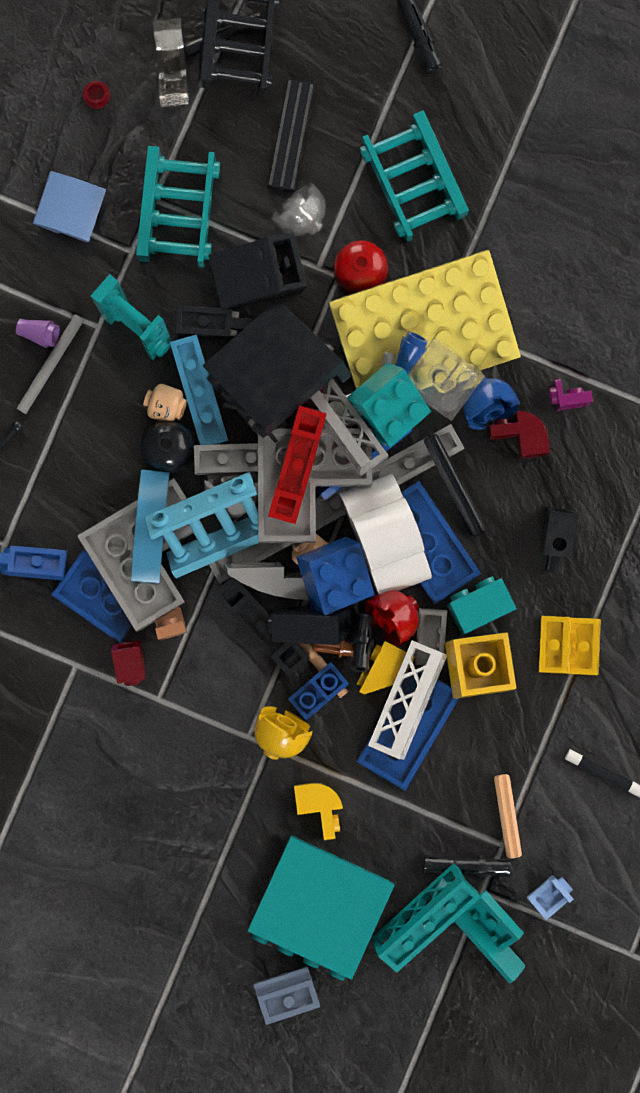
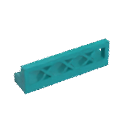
(425, 921)

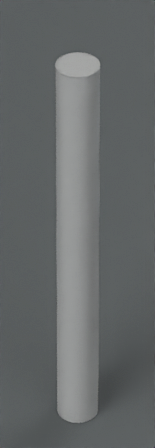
(50, 364)

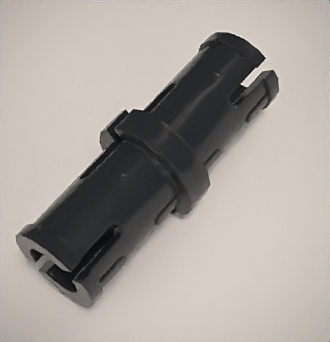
(362, 642)

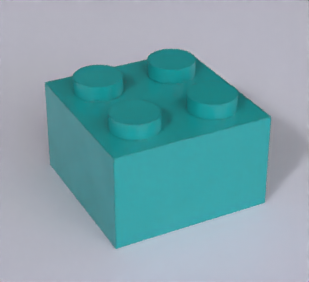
(389, 404)
(481, 606)

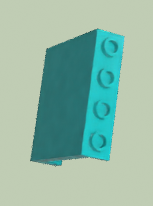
(320, 908)

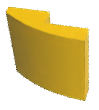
(569, 645)

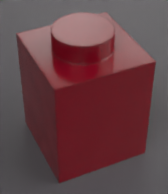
(128, 662)

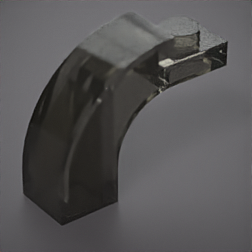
(171, 63)

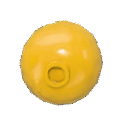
(280, 734)

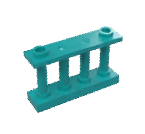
(430, 155)
(155, 191)
(114, 306)

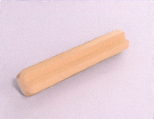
(507, 816)

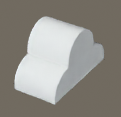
(386, 534)

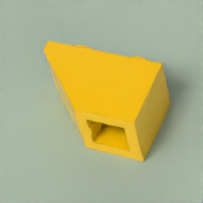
(384, 669)

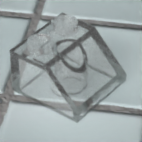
(445, 378)

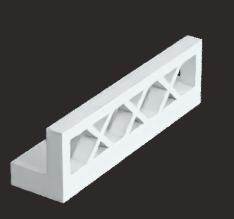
(417, 705)

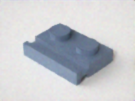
(286, 995)

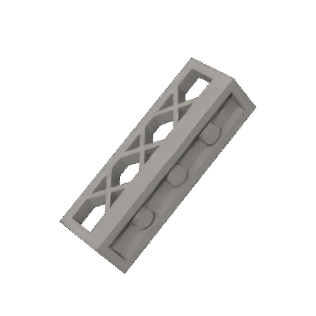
(336, 428)
(226, 459)

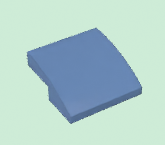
(69, 206)

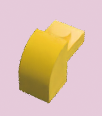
(322, 799)

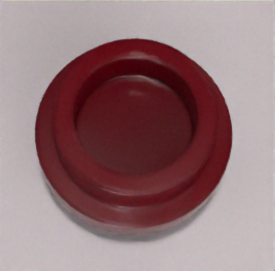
(96, 94)

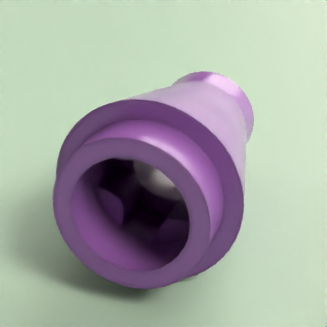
(39, 331)

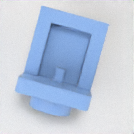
(550, 896)

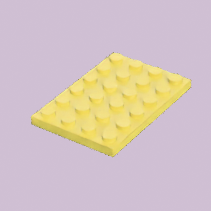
(450, 302)

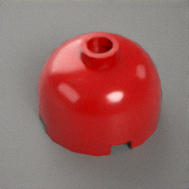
(360, 266)
(395, 615)

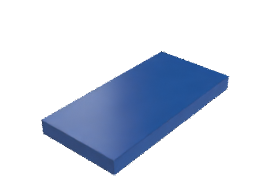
(446, 556)
(435, 715)

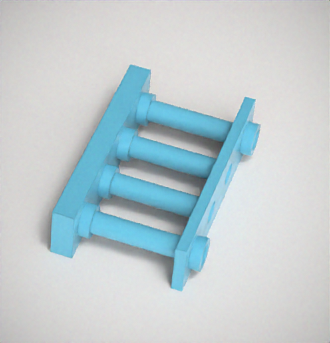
(213, 546)

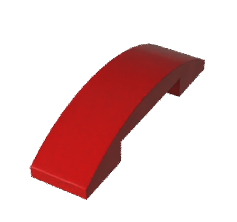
(297, 464)

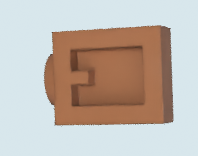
(171, 625)

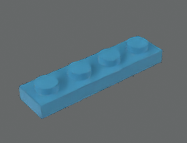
(199, 391)

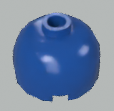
(490, 401)

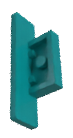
(492, 934)

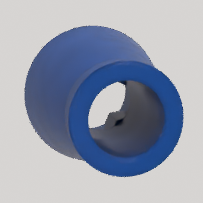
(410, 351)

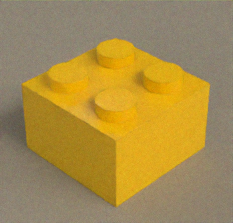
(480, 665)

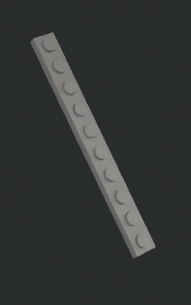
(402, 465)

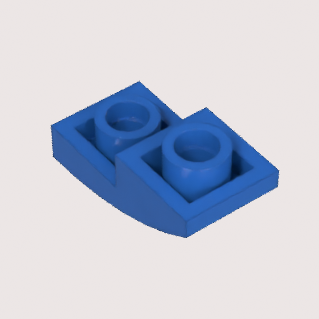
(318, 691)

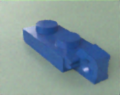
(33, 562)

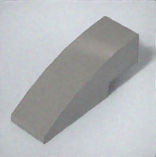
(268, 578)

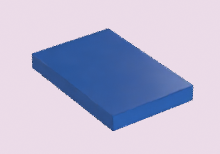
(91, 598)

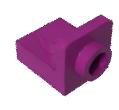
(573, 399)

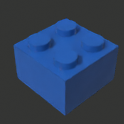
(335, 575)

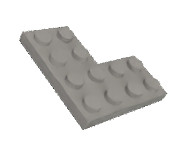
(328, 469)
(111, 550)

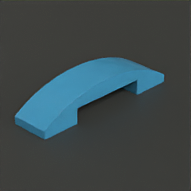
(148, 552)

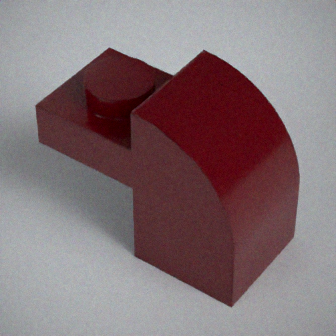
(530, 434)

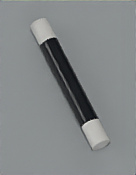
(603, 772)

